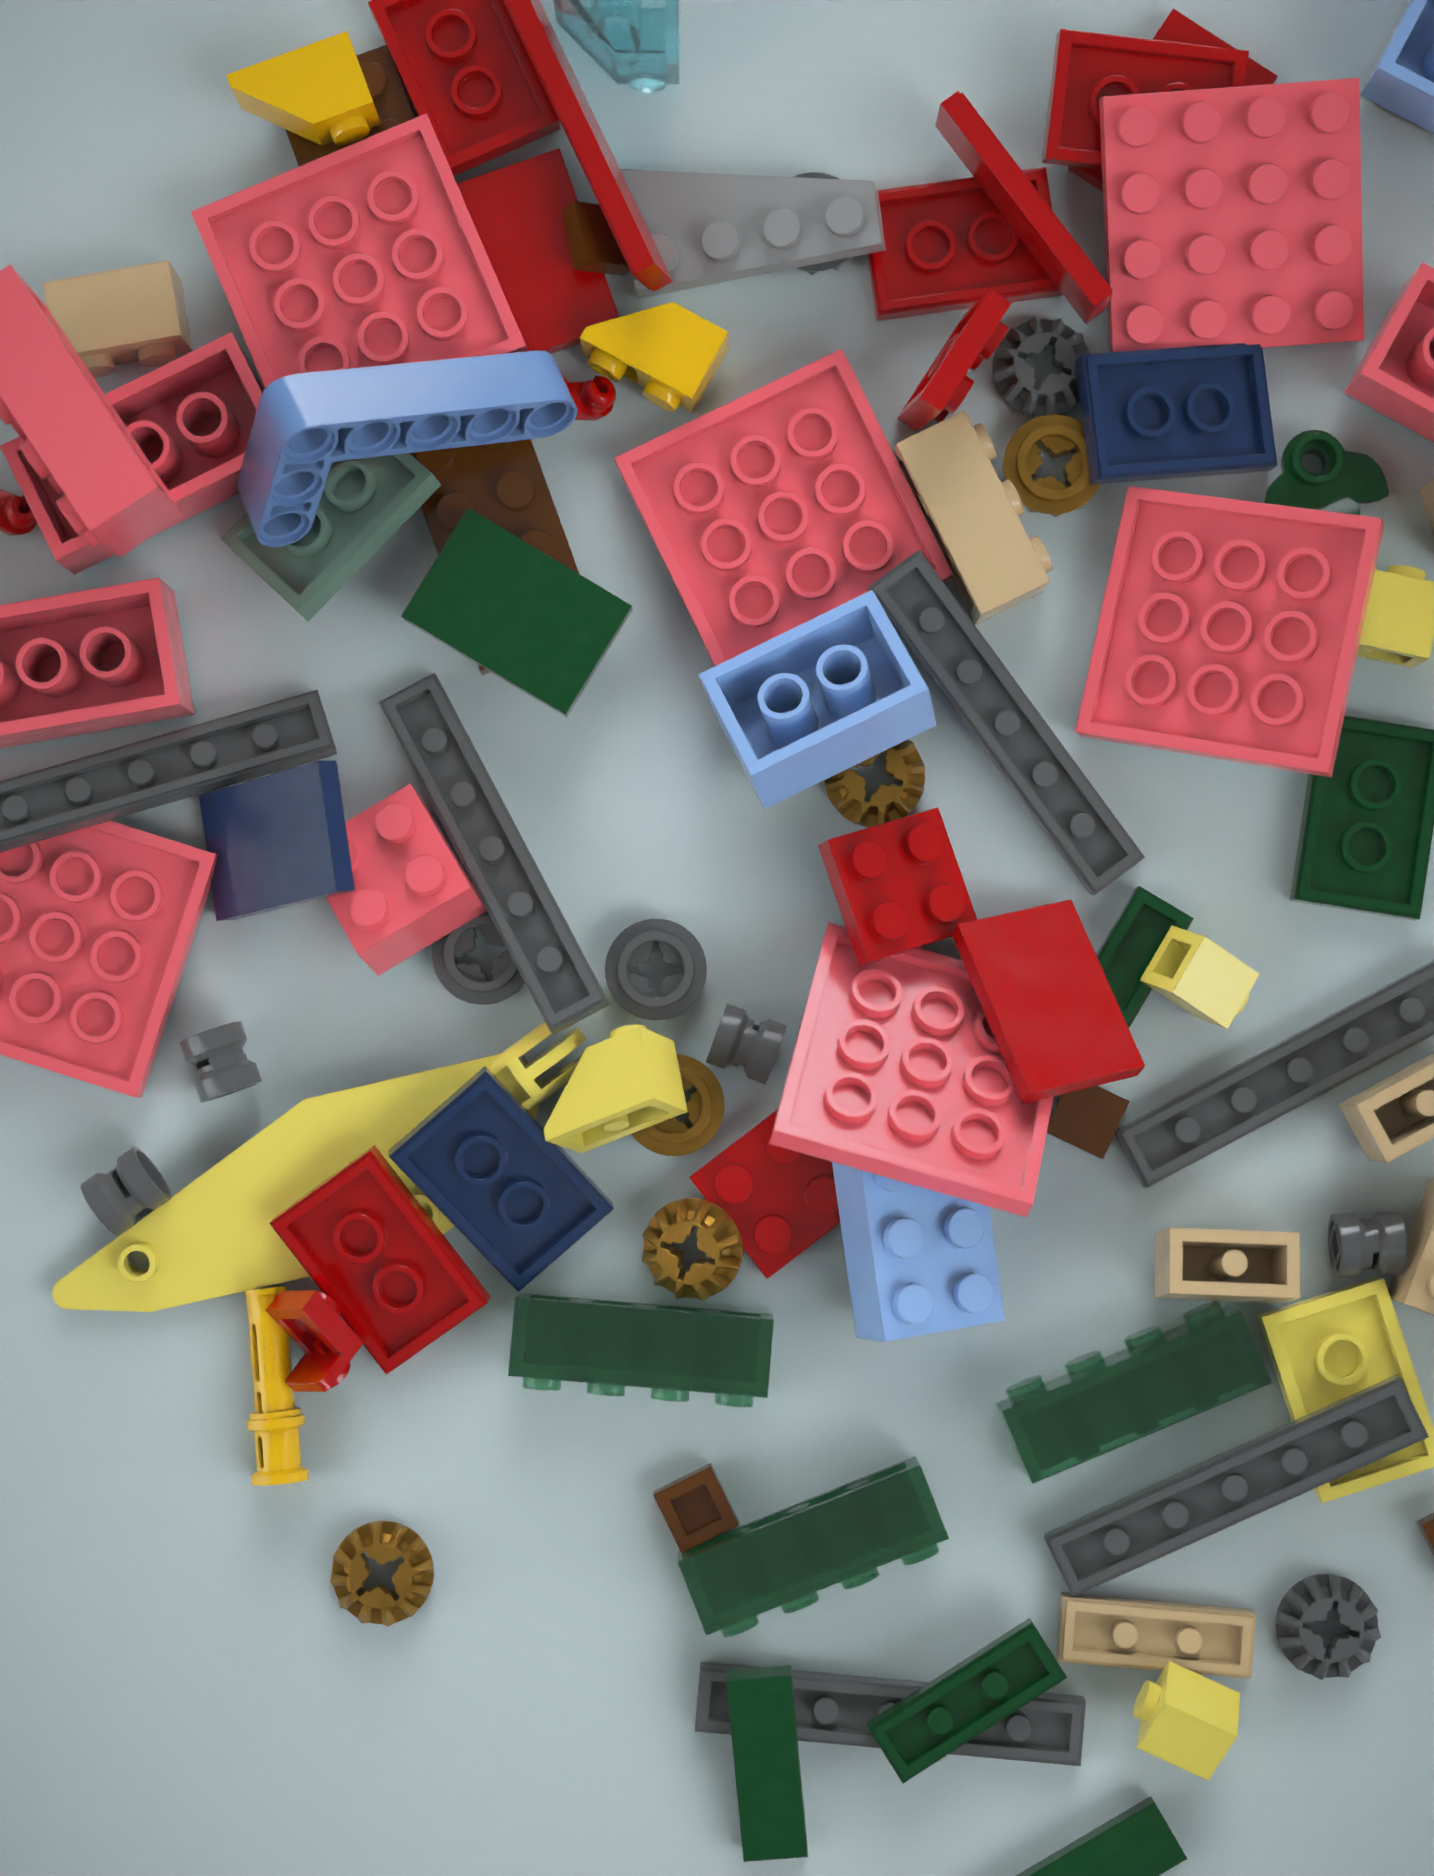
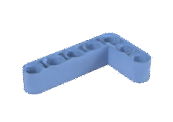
(387, 411)

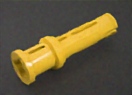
(275, 1415)

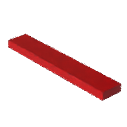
(588, 143)

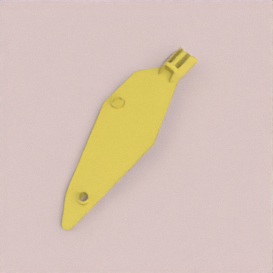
(217, 1228)

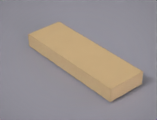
(1155, 1632)

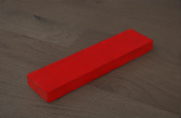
(1023, 207)

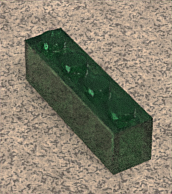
(641, 1346)
(1132, 1391)
(812, 1547)

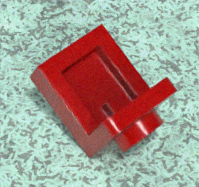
(325, 1338)

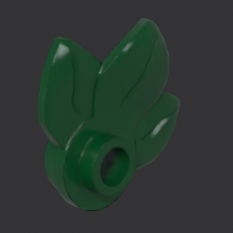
(1339, 487)

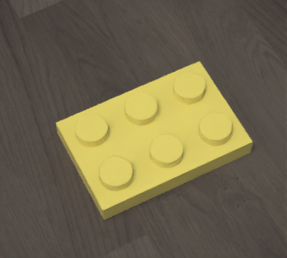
(1337, 1348)

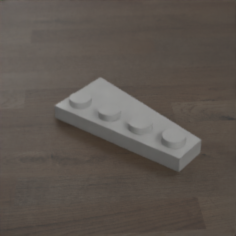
(751, 225)

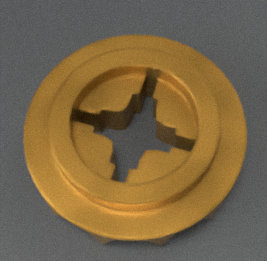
(1022, 460)
(890, 802)
(704, 1112)
(716, 1237)
(383, 1542)

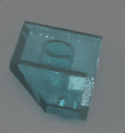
(627, 38)

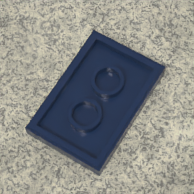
(1176, 413)
(277, 841)
(500, 1179)

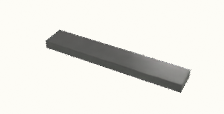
(1005, 723)
(163, 769)
(494, 854)
(1281, 1078)
(1236, 1485)
(838, 1707)

